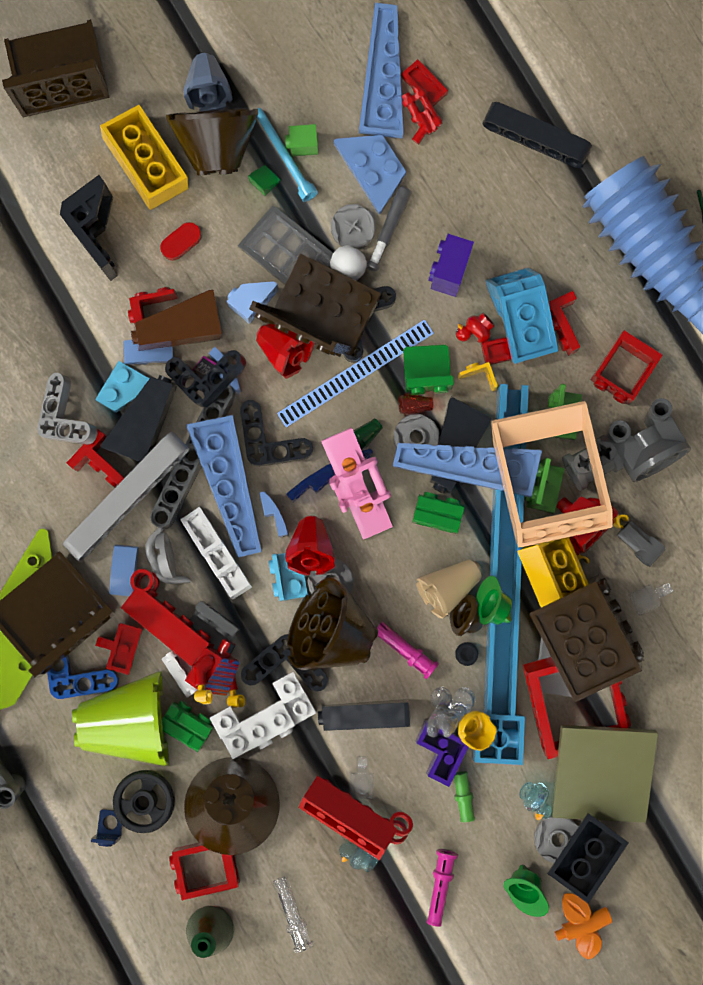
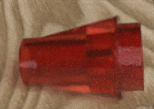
(413, 404)

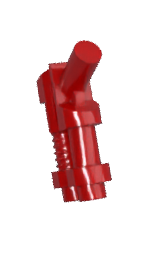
(426, 120)

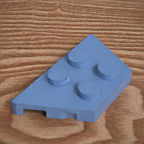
(372, 166)

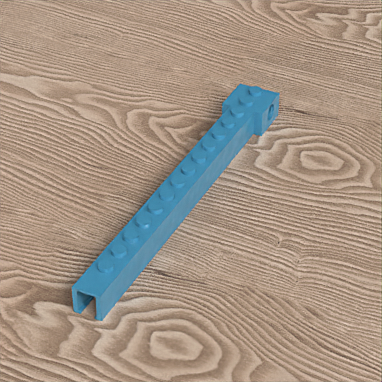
(503, 638)

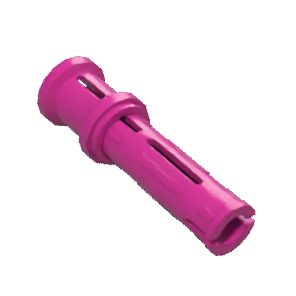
(414, 656)
(445, 875)

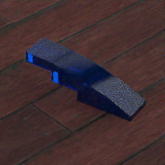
(317, 480)

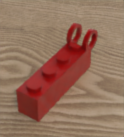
(162, 621)
(352, 819)

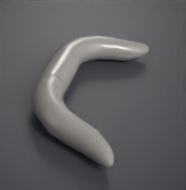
(152, 558)

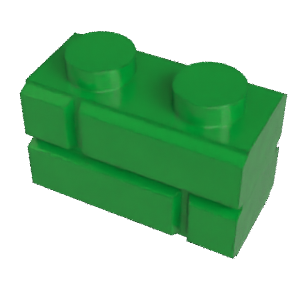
(438, 513)
(186, 725)

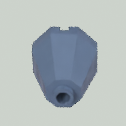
(206, 84)

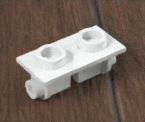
(179, 670)

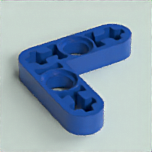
(65, 677)

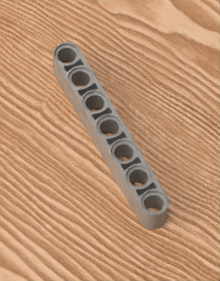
(125, 496)

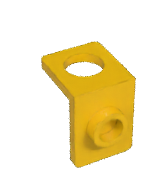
(475, 368)

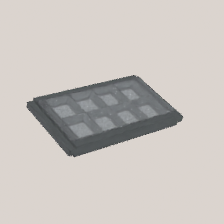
(278, 243)

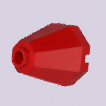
(283, 349)
(310, 548)

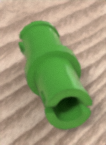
(464, 797)

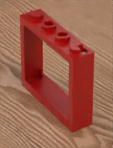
(545, 667)

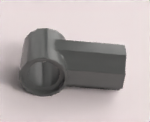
(646, 547)

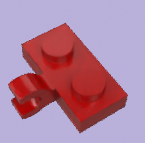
(122, 648)

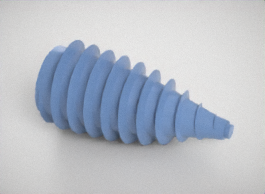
(651, 235)

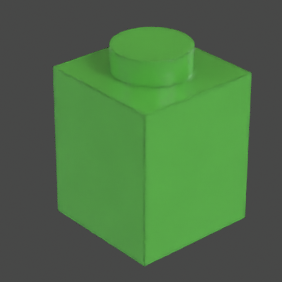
(302, 140)

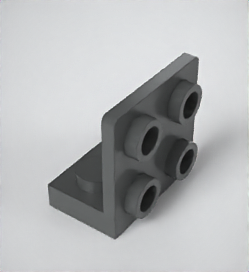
(213, 624)

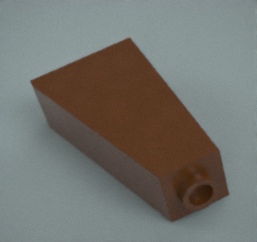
(181, 324)

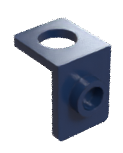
(107, 837)

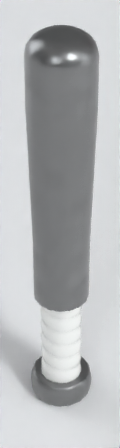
(395, 212)

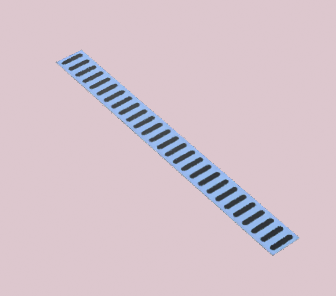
(354, 373)

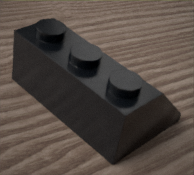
(588, 858)

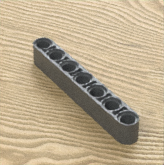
(184, 464)

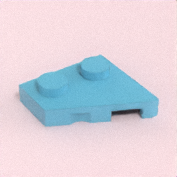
(121, 387)

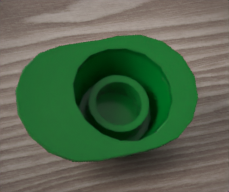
(493, 603)
(526, 892)

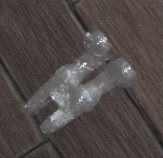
(445, 715)

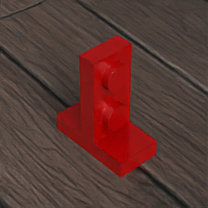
(567, 338)
(97, 462)

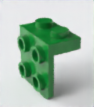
(427, 369)

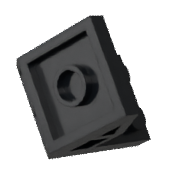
(90, 207)

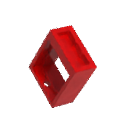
(639, 350)
(180, 883)

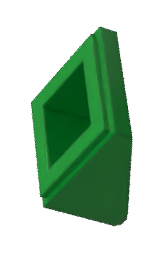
(263, 179)

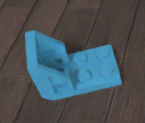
(526, 314)

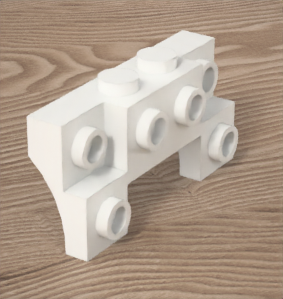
(267, 723)

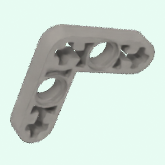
(56, 418)

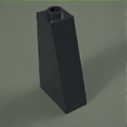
(142, 421)
(460, 428)
(365, 715)

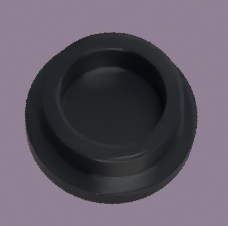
(466, 653)

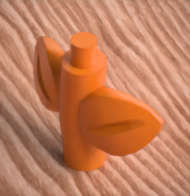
(583, 925)

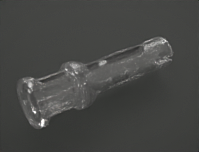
(296, 925)

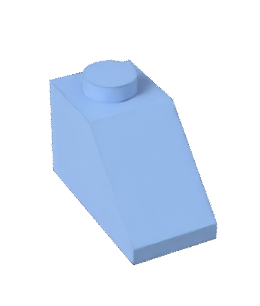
(241, 298)

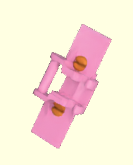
(349, 485)

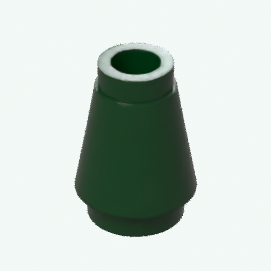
(366, 433)

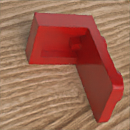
(143, 298)

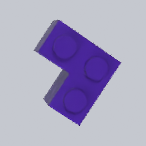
(449, 270)
(448, 754)

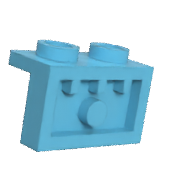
(288, 583)

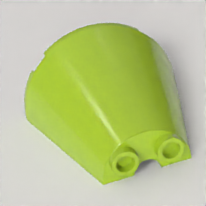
(124, 722)

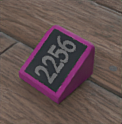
(203, 367)

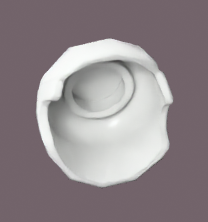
(349, 262)

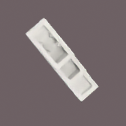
(216, 553)

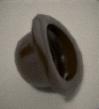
(465, 616)

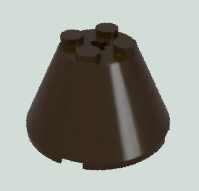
(214, 138)
(330, 629)
(236, 827)

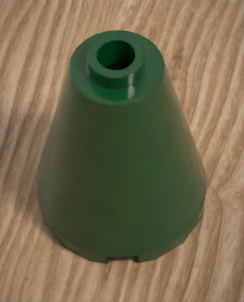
(209, 931)

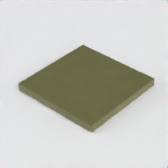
(604, 773)

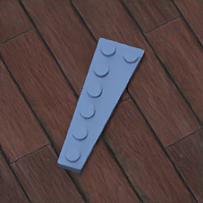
(382, 90)
(471, 465)
(223, 466)

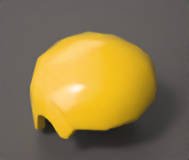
(477, 730)

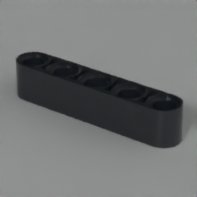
(537, 134)

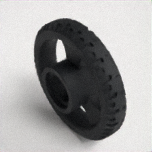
(158, 816)

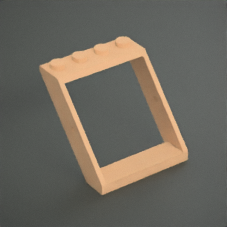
(543, 425)

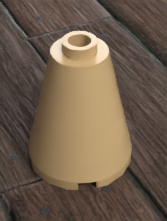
(448, 586)

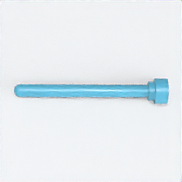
(306, 189)

